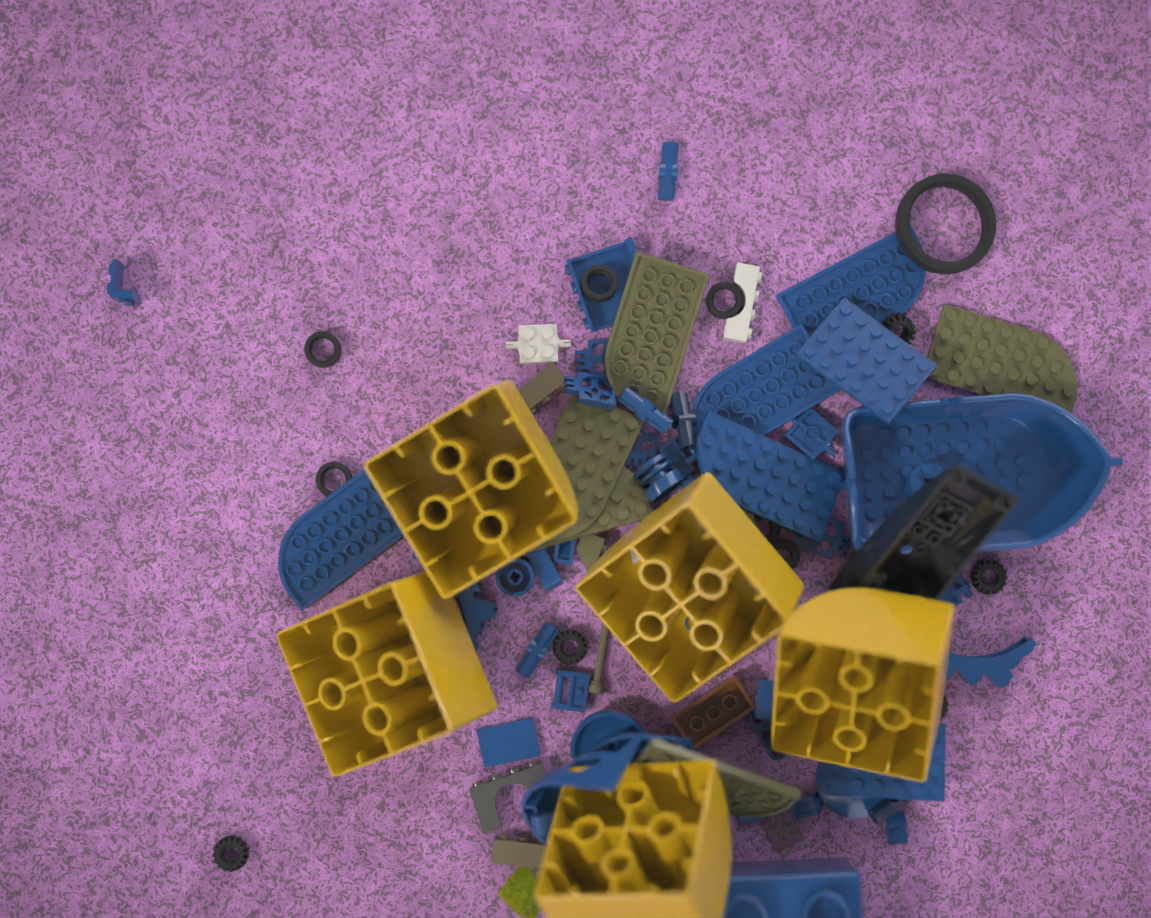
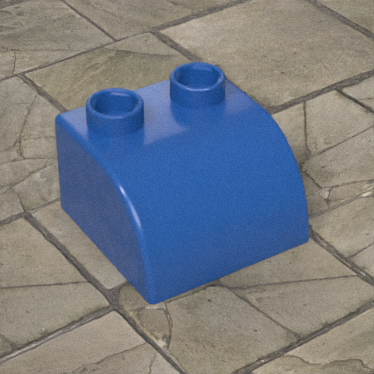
(794, 889)

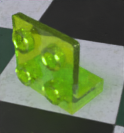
(519, 893)

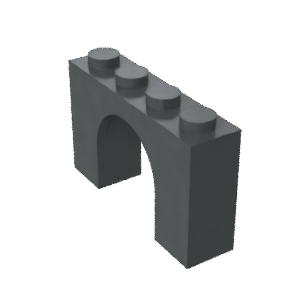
(485, 793)

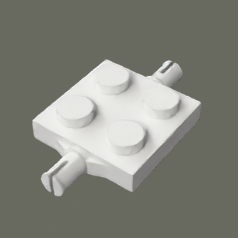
(538, 344)

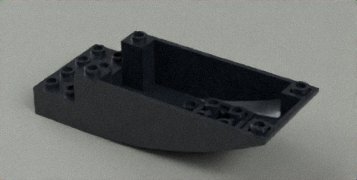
(942, 524)

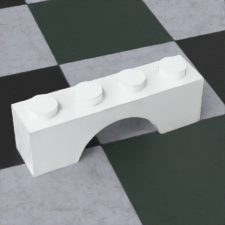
(746, 280)

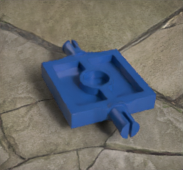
(812, 434)

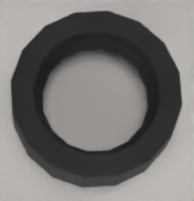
(598, 269)
(722, 286)
(325, 335)
(324, 468)

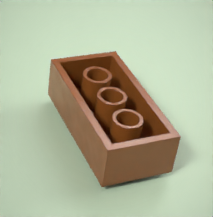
(713, 711)

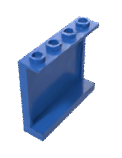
(619, 259)

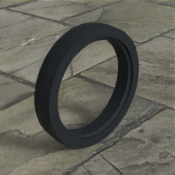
(984, 208)

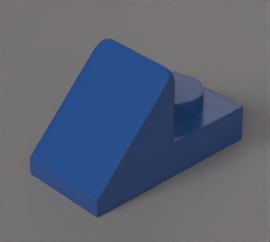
(896, 829)

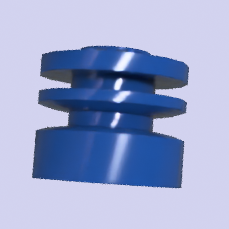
(656, 475)

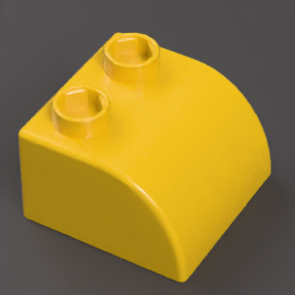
(475, 488)
(696, 562)
(386, 672)
(863, 680)
(640, 850)

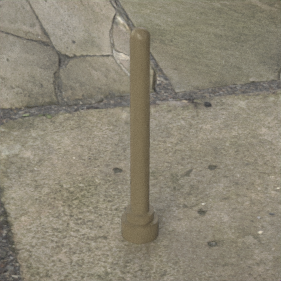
(596, 684)

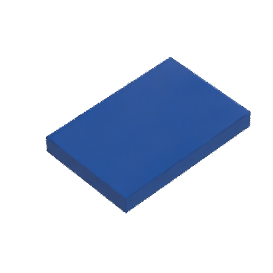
(508, 742)

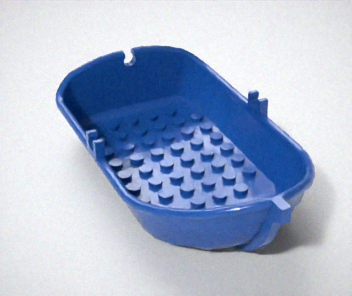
(1005, 438)

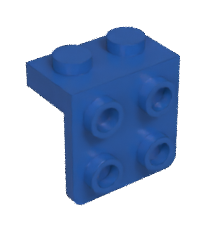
(114, 288)

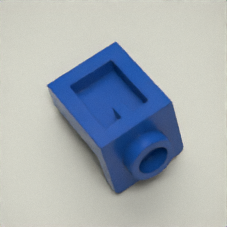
(808, 806)

